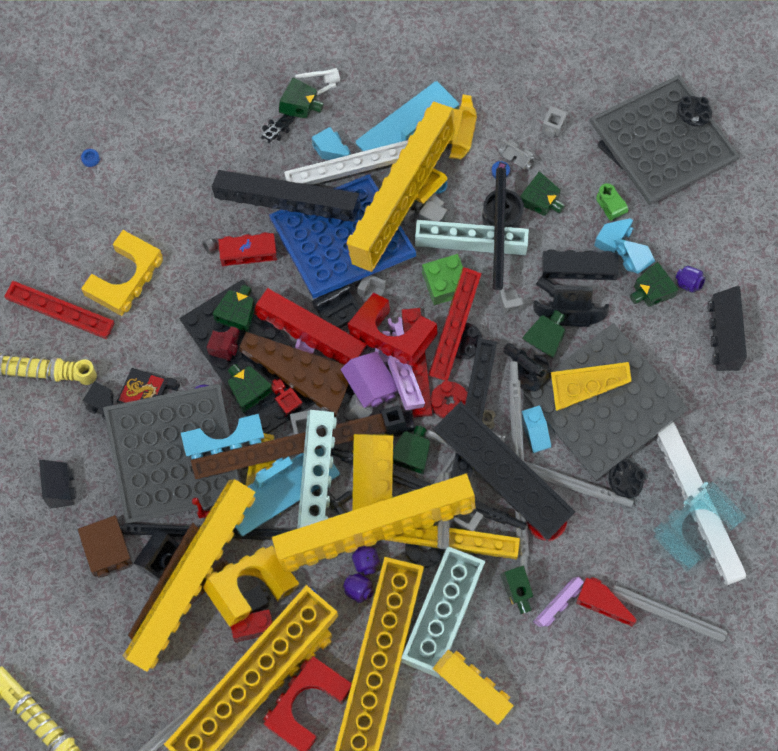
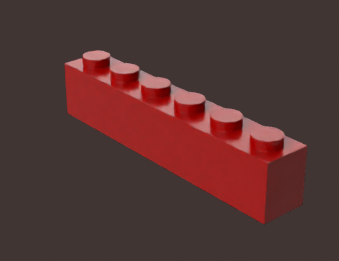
(308, 327)

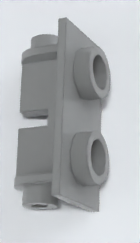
(523, 157)

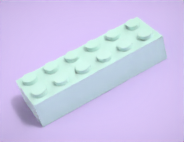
(443, 610)

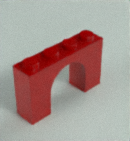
(406, 347)
(313, 676)

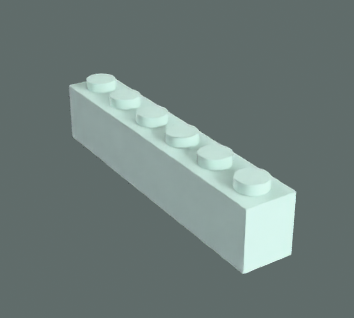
(468, 237)

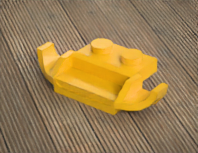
(464, 124)

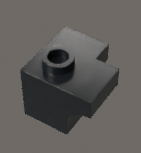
(397, 421)

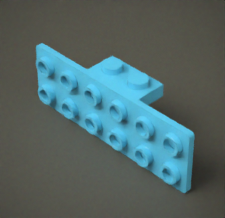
(404, 120)
(277, 490)

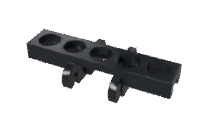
(269, 130)

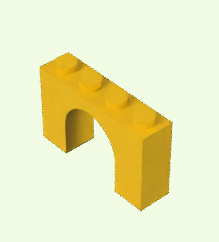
(120, 297)
(264, 565)

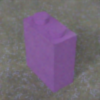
(370, 379)

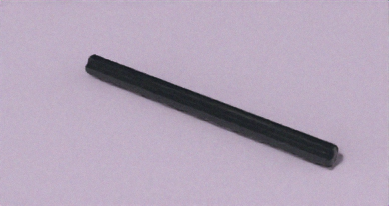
(499, 229)

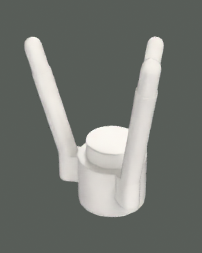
(330, 76)

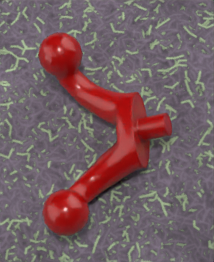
(201, 513)

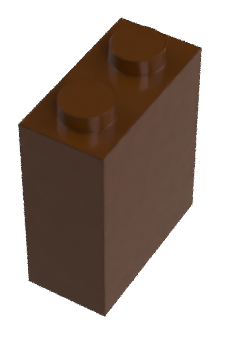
(105, 546)

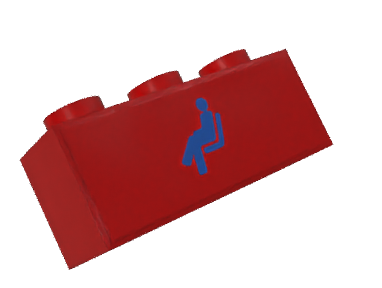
(247, 249)

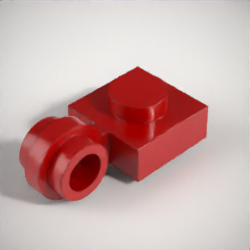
(288, 399)

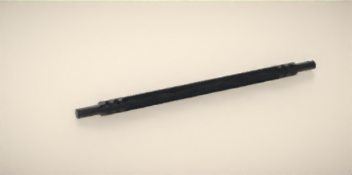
(416, 483)
(176, 530)

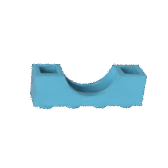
(197, 443)

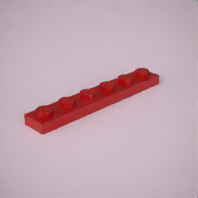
(59, 309)
(409, 317)
(454, 324)

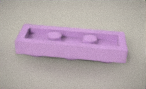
(406, 384)
(559, 603)

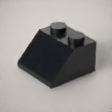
(57, 483)
(156, 554)

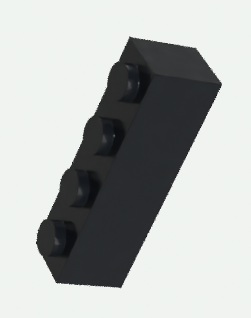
(580, 265)

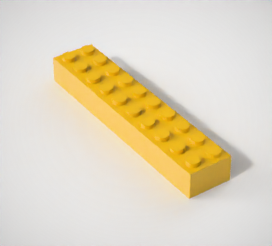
(401, 186)
(374, 523)
(188, 575)
(380, 657)
(255, 675)

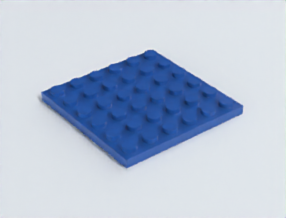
(321, 247)

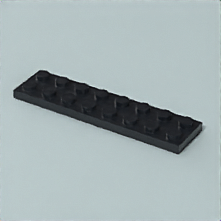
(504, 470)

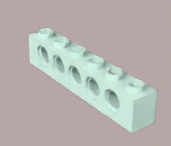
(310, 459)

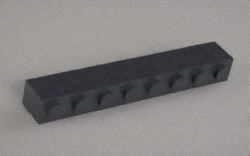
(286, 195)

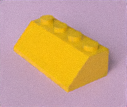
(372, 469)

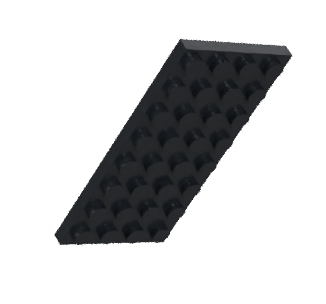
(200, 326)

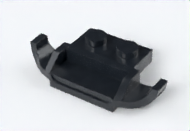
(575, 304)

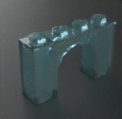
(708, 498)

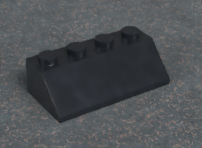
(728, 330)

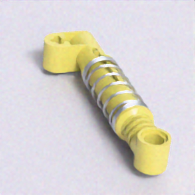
(45, 368)
(24, 705)

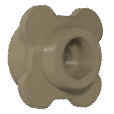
(490, 416)

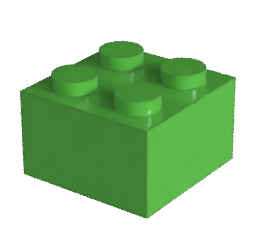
(442, 278)

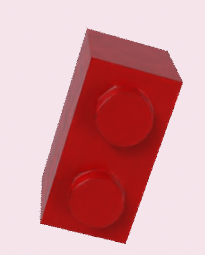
(252, 626)

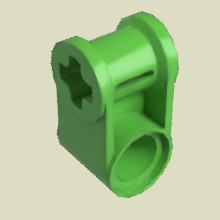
(611, 202)

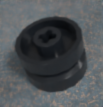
(513, 209)

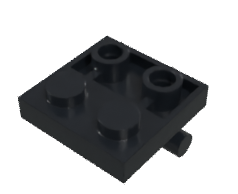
(337, 306)

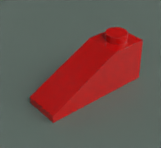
(601, 600)

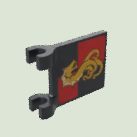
(144, 385)

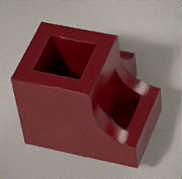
(224, 343)

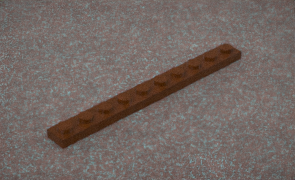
(281, 447)

